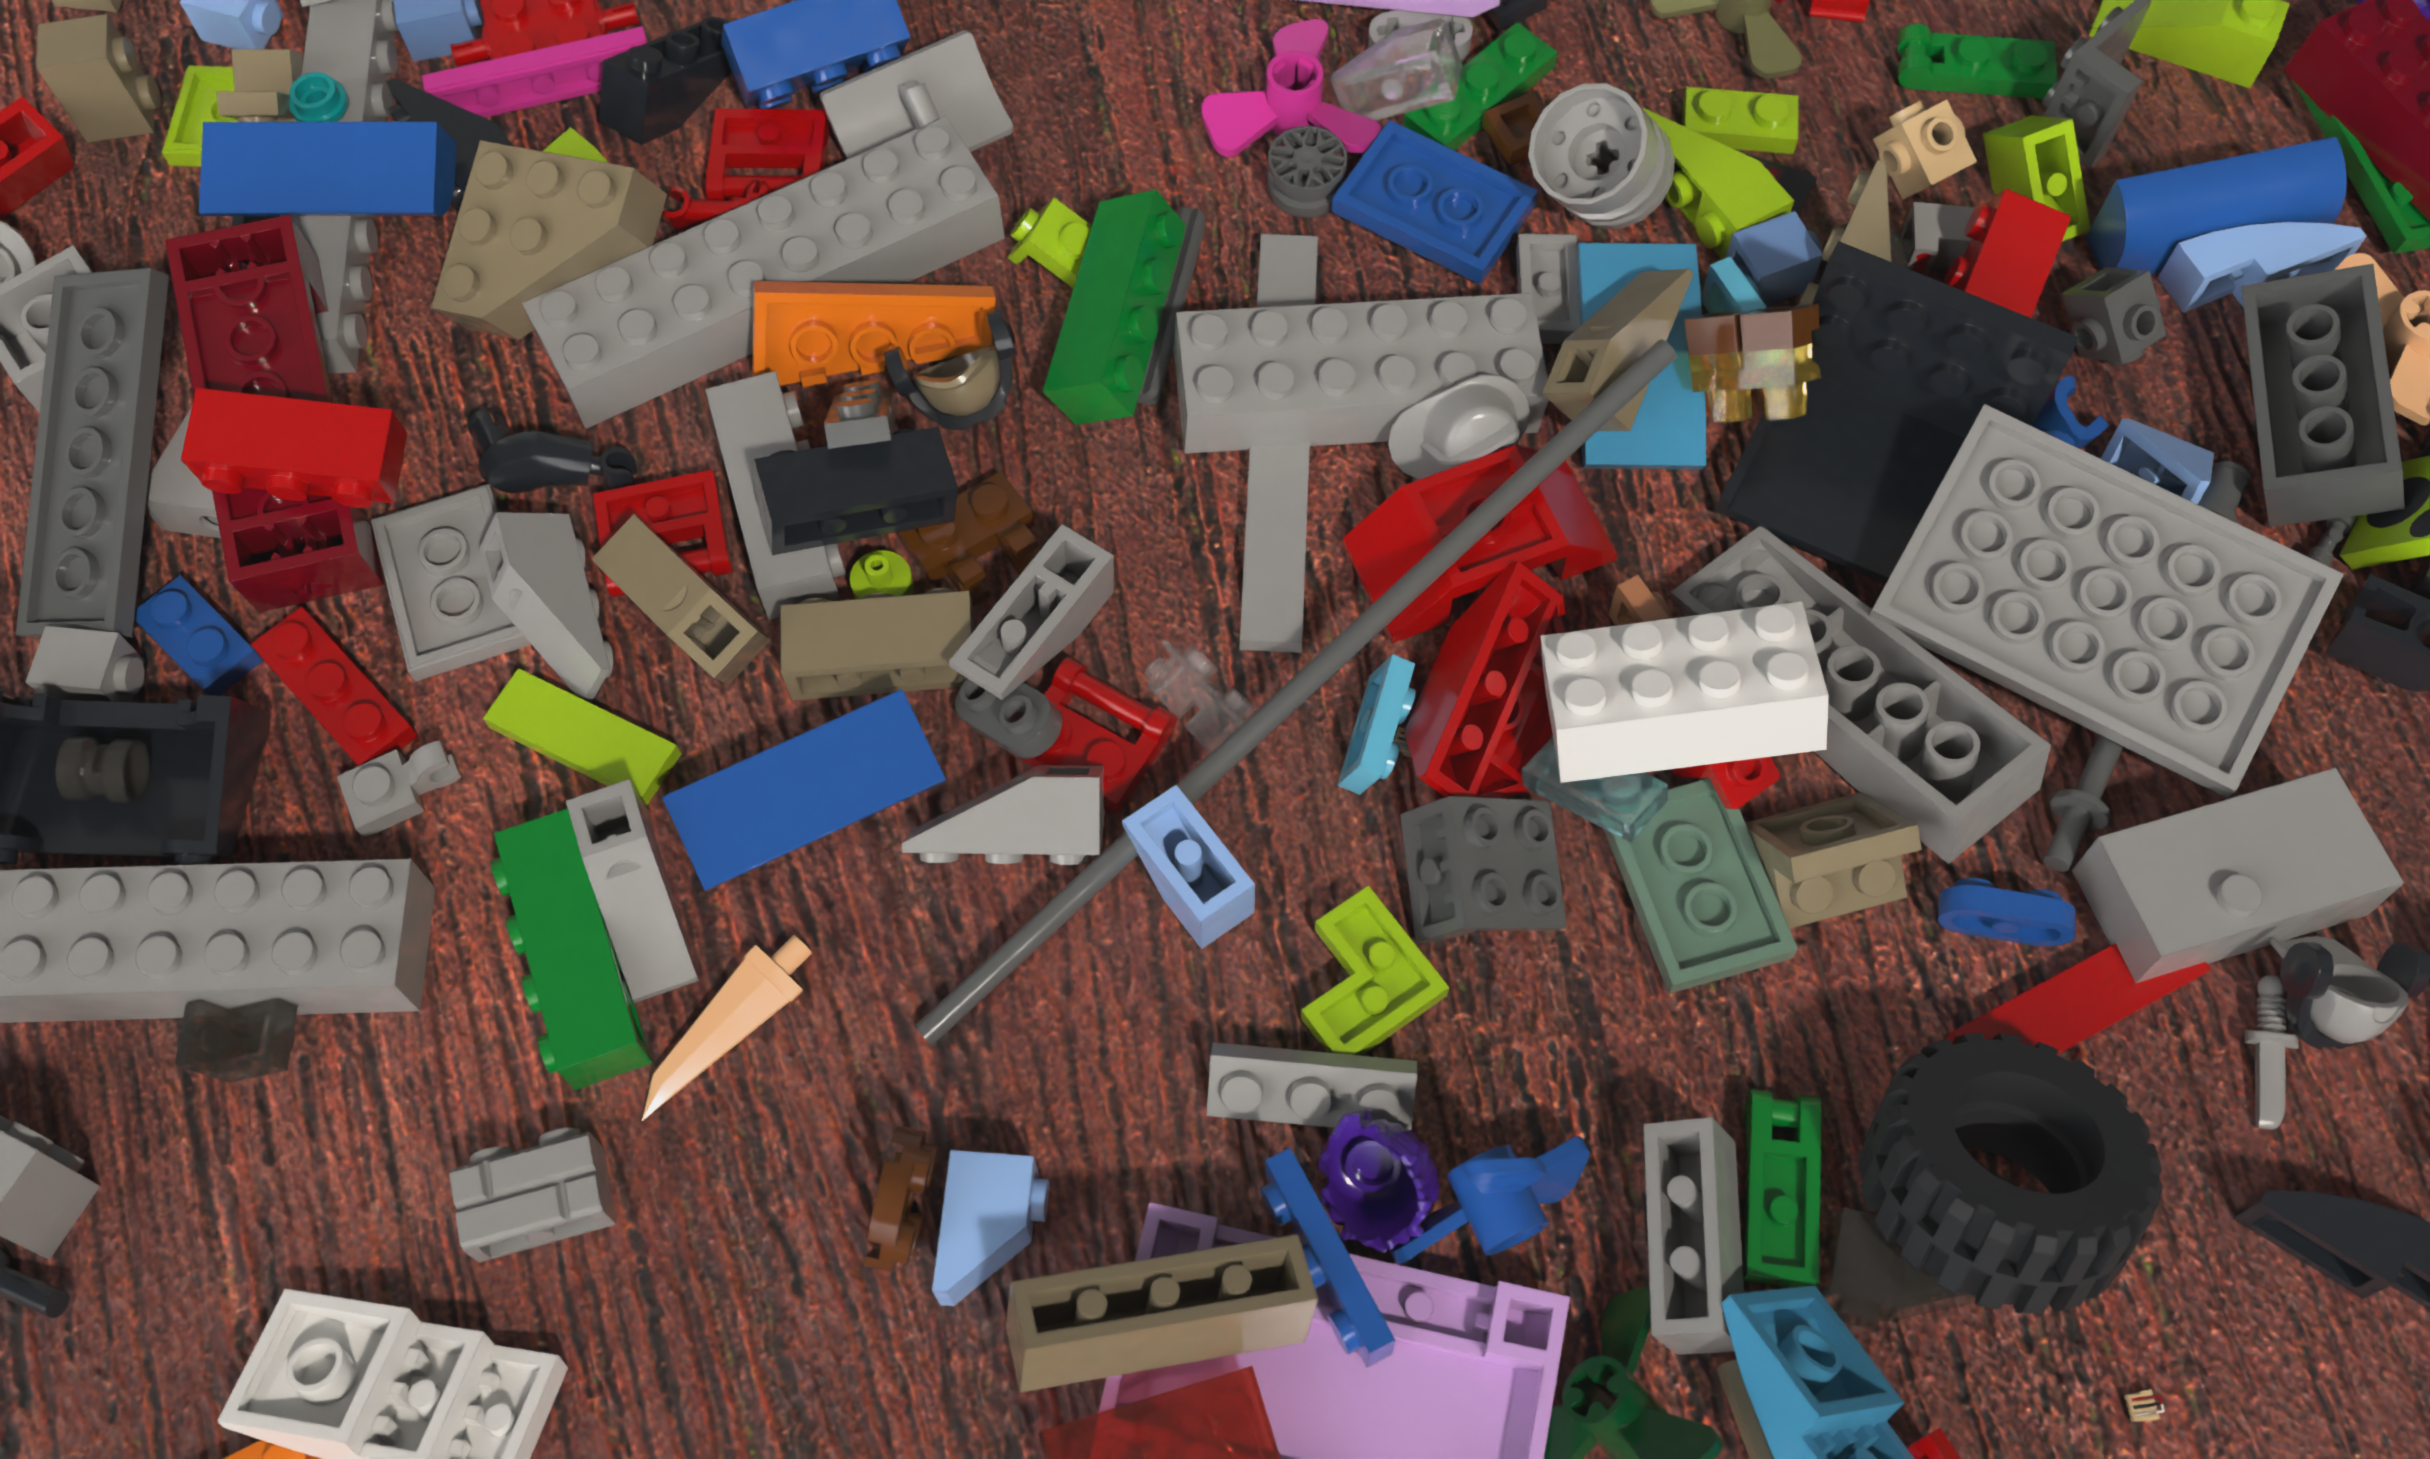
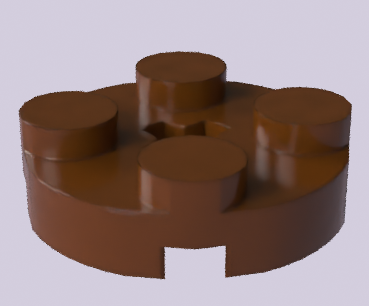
(892, 1215)

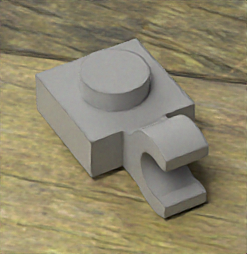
(390, 787)

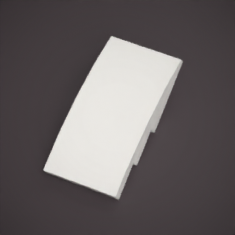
(384, 1385)

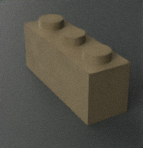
(874, 643)

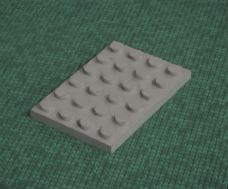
(2107, 599)

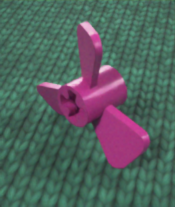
(1289, 101)

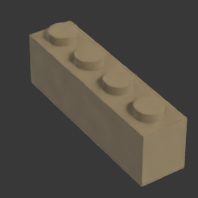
(1159, 1312)

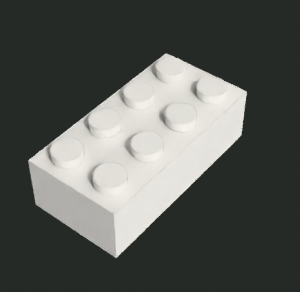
(1684, 692)

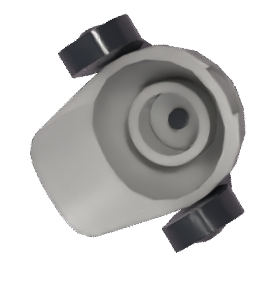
(2340, 997)

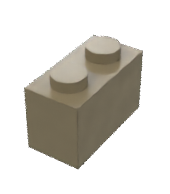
(97, 78)

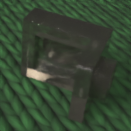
(237, 1040)

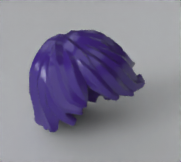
(1377, 1180)

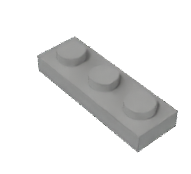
(1308, 1086)

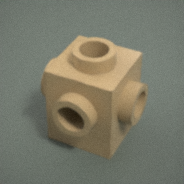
(1923, 147)

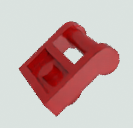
(764, 141)
(677, 512)
(1092, 745)

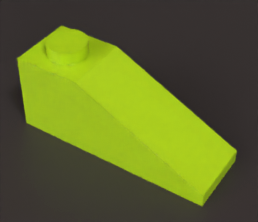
(2207, 35)

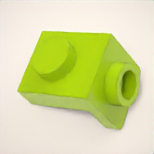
(1052, 238)

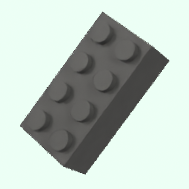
(2322, 397)

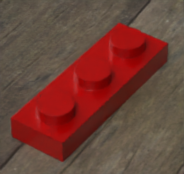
(333, 688)

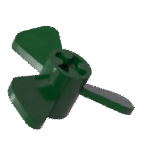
(1613, 1408)

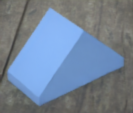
(2161, 459)

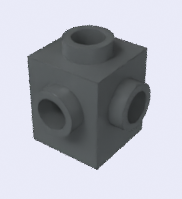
(2114, 315)

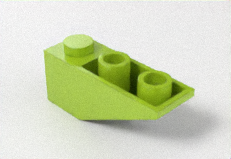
(1719, 186)

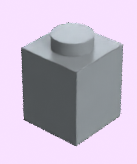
(86, 666)

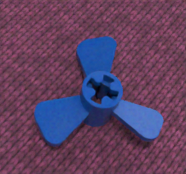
(1501, 1197)

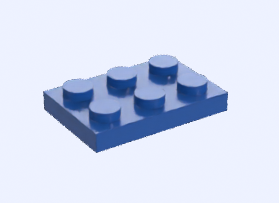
(1434, 201)

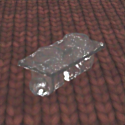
(1188, 681)

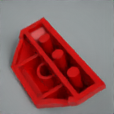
(1486, 692)

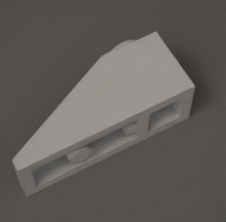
(1038, 613)

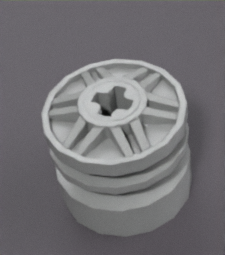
(1578, 142)

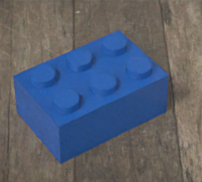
(810, 46)

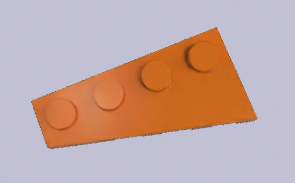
(847, 327)

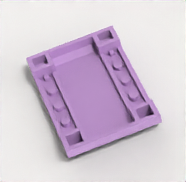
(1463, 1379)

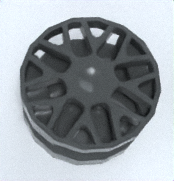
(1306, 170)

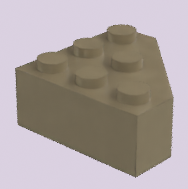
(534, 226)

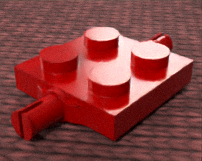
(536, 24)

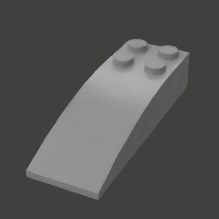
(1896, 713)

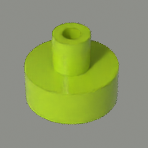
(881, 573)

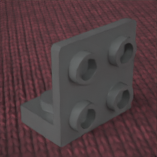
(2095, 85)
(1482, 867)

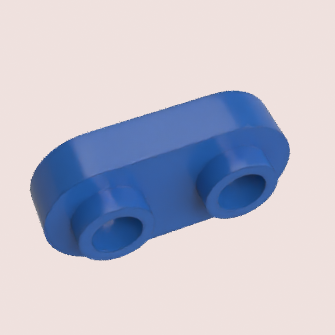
(2024, 917)

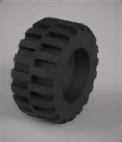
(1981, 1229)

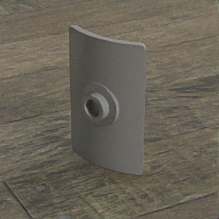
(915, 91)

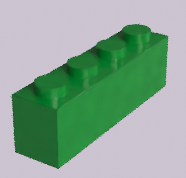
(1115, 308)
(570, 955)

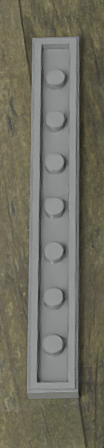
(1278, 480)

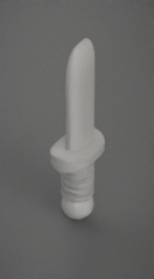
(2270, 1053)

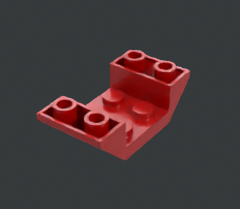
(1544, 528)

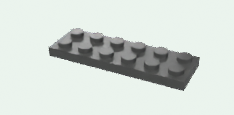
(93, 452)

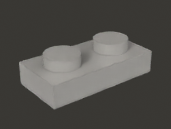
(1550, 273)

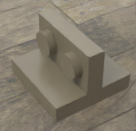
(1834, 856)

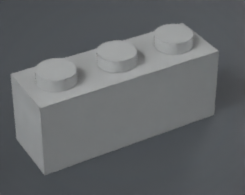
(1692, 1233)

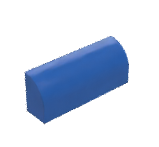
(326, 169)
(2159, 209)
(803, 789)

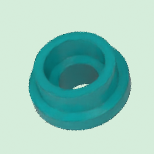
(317, 98)

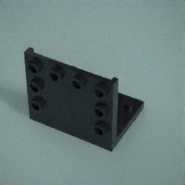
(1894, 401)

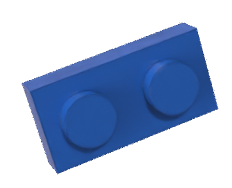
(196, 637)

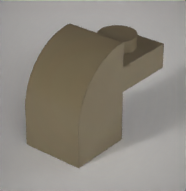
(261, 85)

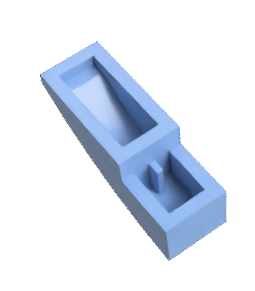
(2253, 254)

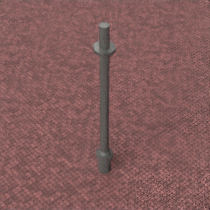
(2081, 807)

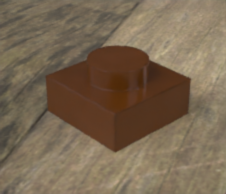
(1512, 125)

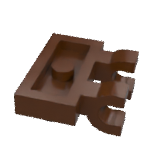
(984, 519)

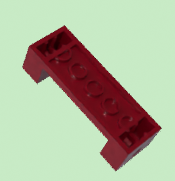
(260, 336)

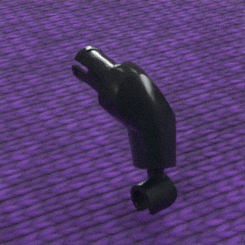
(542, 459)

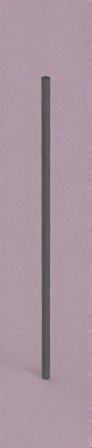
(1302, 686)

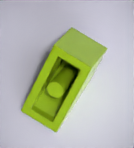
(2042, 163)

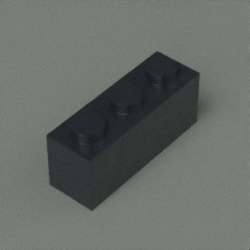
(855, 490)

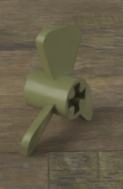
(1768, 47)

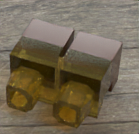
(1751, 351)

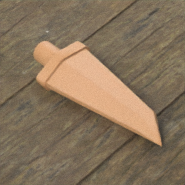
(741, 1005)

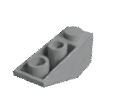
(542, 588)
(1038, 812)
(632, 889)

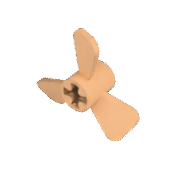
(2406, 342)

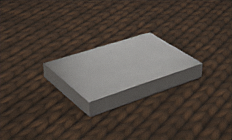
(441, 583)

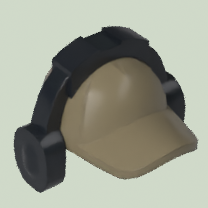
(963, 387)

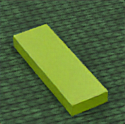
(581, 735)

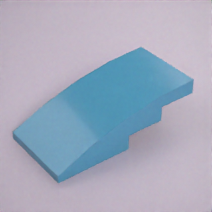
(1672, 417)
(1811, 1378)

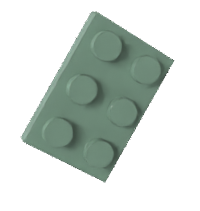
(1702, 891)

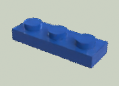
(1357, 1318)

